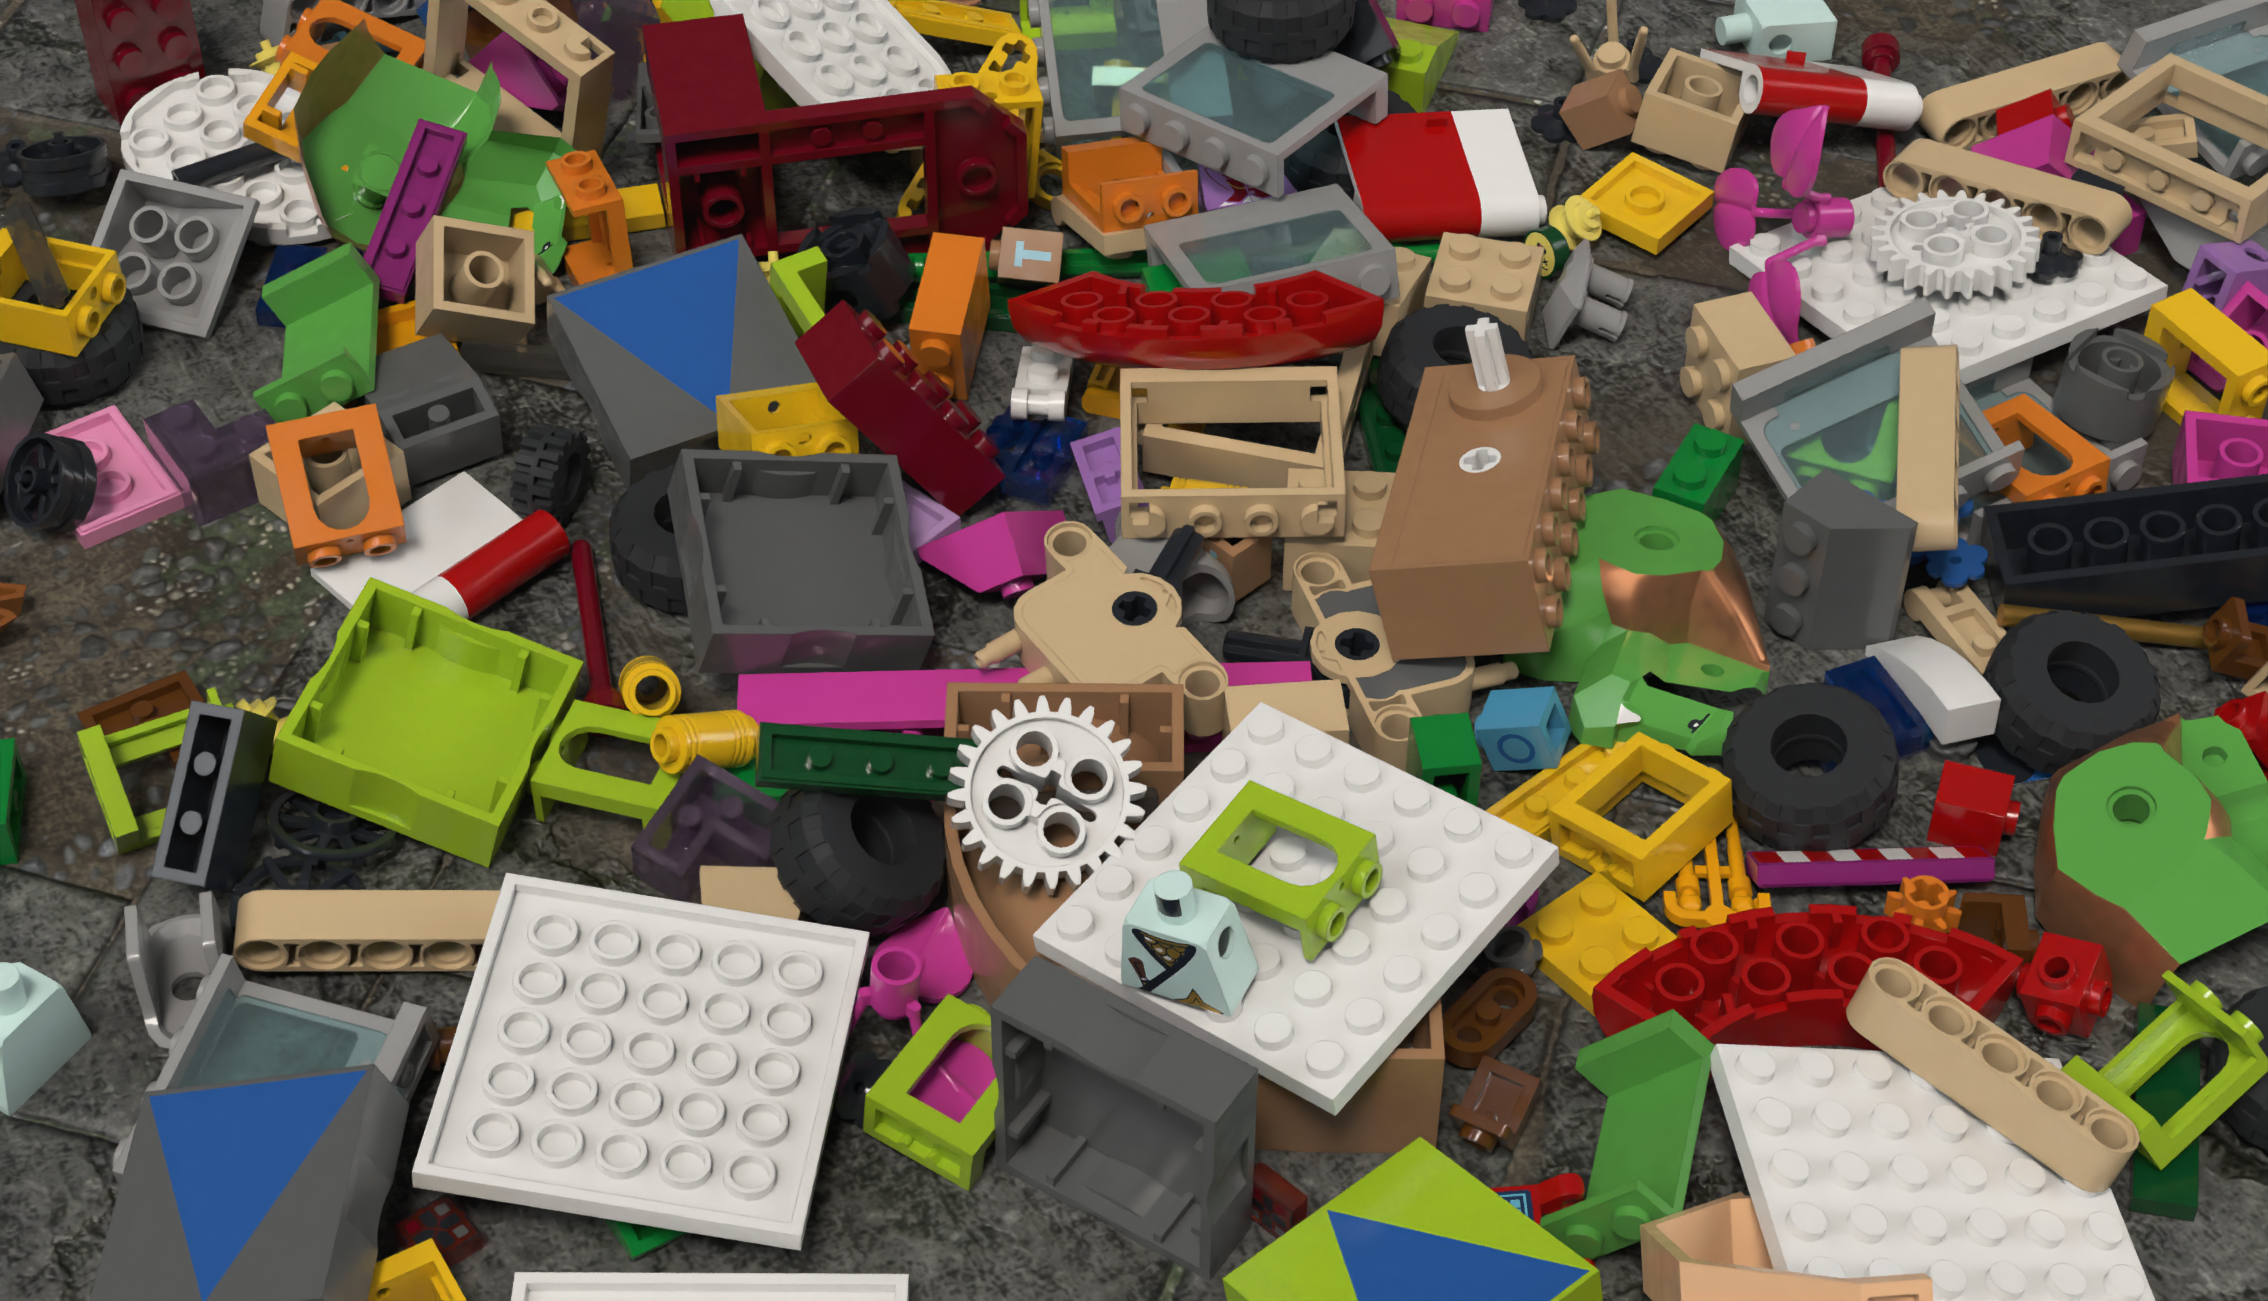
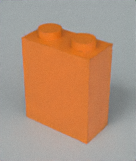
(951, 310)

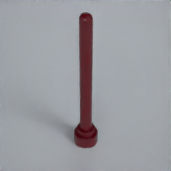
(1882, 55)
(592, 629)

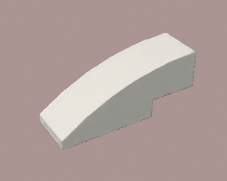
(1941, 686)

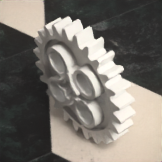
(1954, 244)
(1072, 748)

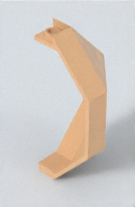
(1722, 1256)

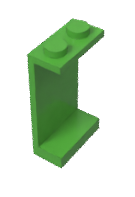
(328, 334)
(1647, 1134)

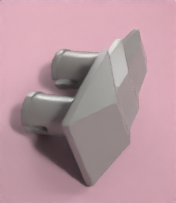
(1572, 306)

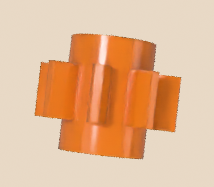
(1927, 901)

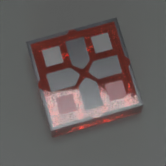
(1276, 1202)
(445, 1224)

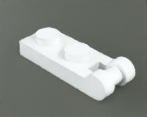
(1042, 384)

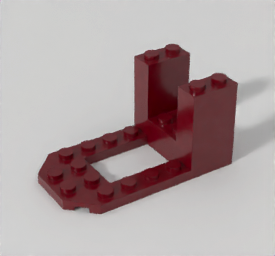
(724, 143)

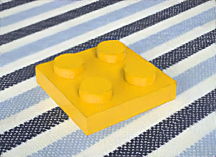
(1647, 202)
(1591, 934)

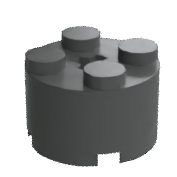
(2113, 386)

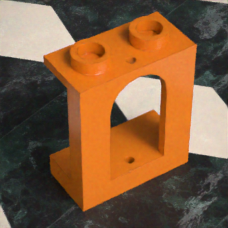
(313, 23)
(1123, 182)
(592, 193)
(2022, 418)
(325, 434)

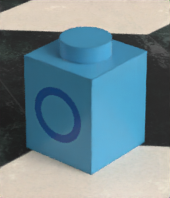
(1523, 729)

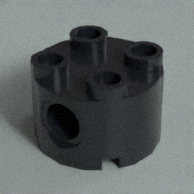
(863, 262)

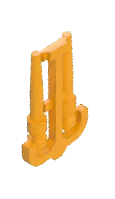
(1687, 906)

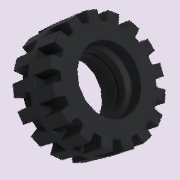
(550, 471)

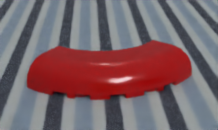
(1198, 328)
(1793, 975)

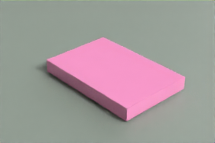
(129, 478)

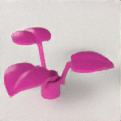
(1796, 158)
(926, 964)

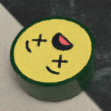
(1555, 249)

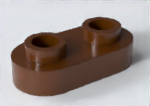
(1481, 1020)

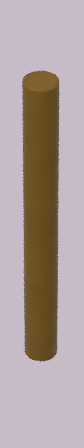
(2135, 629)

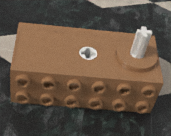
(1485, 505)

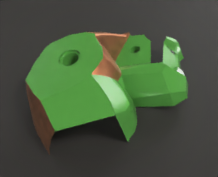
(363, 115)
(1657, 596)
(2155, 848)

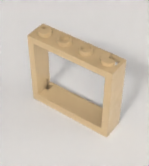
(551, 38)
(2162, 174)
(1233, 397)
(1243, 462)

